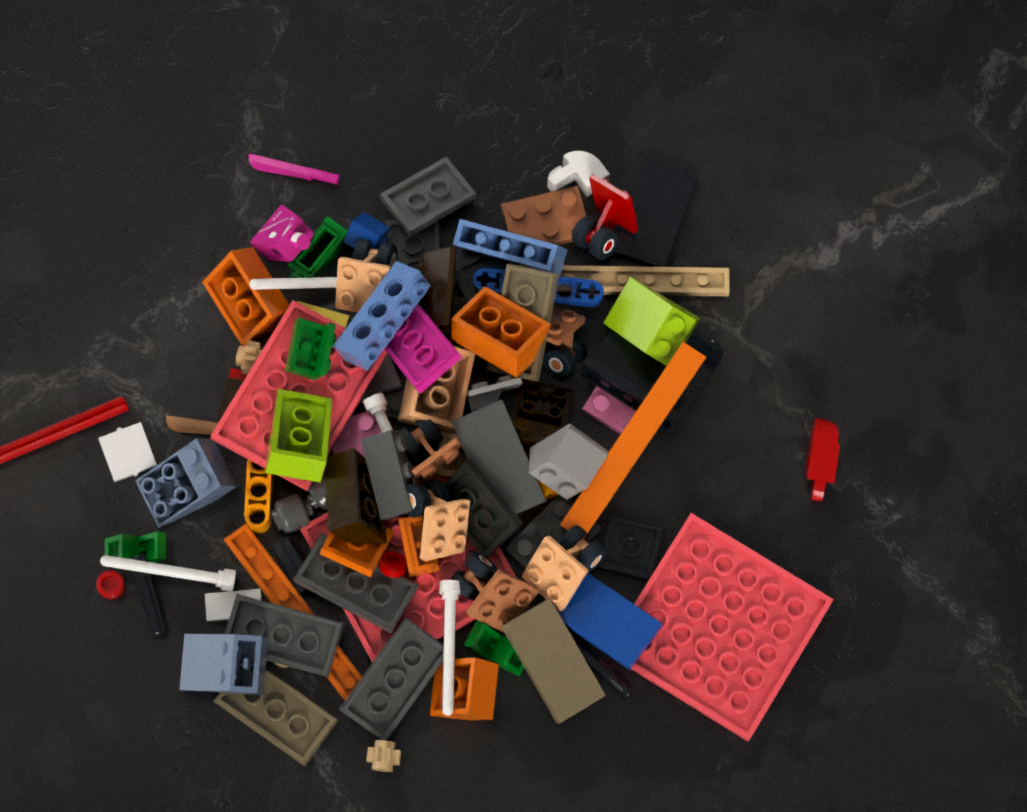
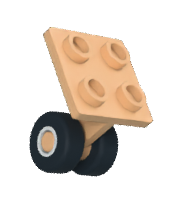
(362, 274)
(444, 521)
(561, 566)

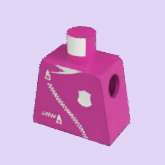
(282, 236)

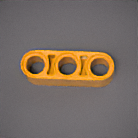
(262, 504)

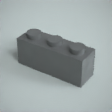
(389, 472)

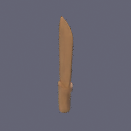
(188, 425)

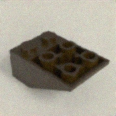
(540, 411)

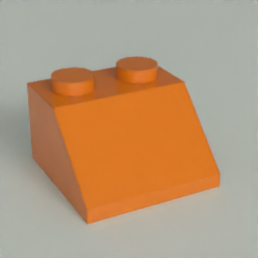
(473, 690)

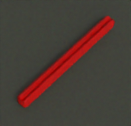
(63, 429)

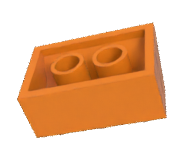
(246, 310)
(499, 331)

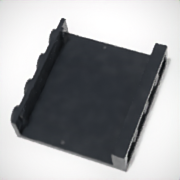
(630, 373)

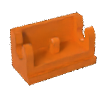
(411, 534)

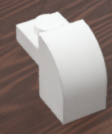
(577, 168)

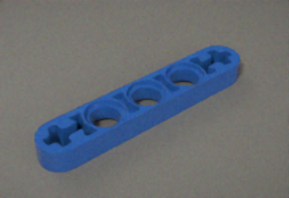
(572, 282)

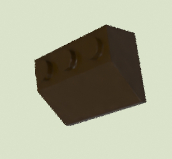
(439, 271)
(351, 500)

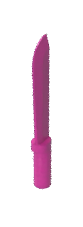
(283, 168)

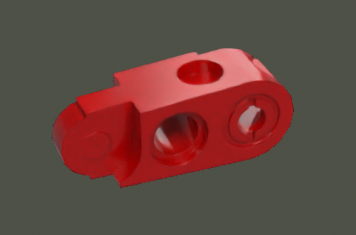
(822, 456)

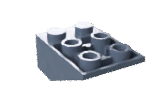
(186, 481)
(224, 663)

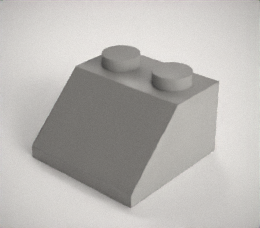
(566, 461)

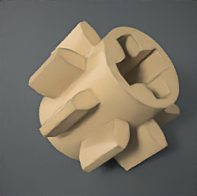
(247, 356)
(383, 756)

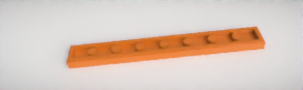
(635, 438)
(281, 592)

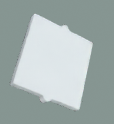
(127, 452)

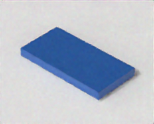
(609, 621)

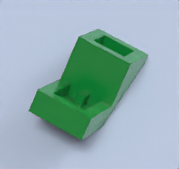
(128, 546)
(494, 648)

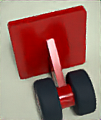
(615, 208)

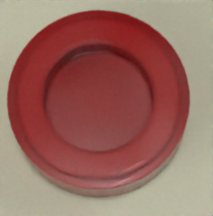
(392, 564)
(110, 585)

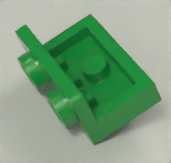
(310, 349)

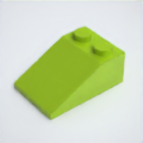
(650, 321)
(299, 436)

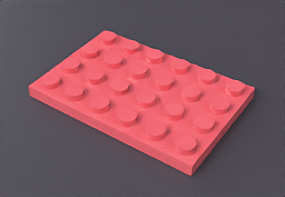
(250, 414)

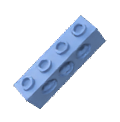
(510, 247)
(382, 315)

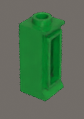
(299, 270)

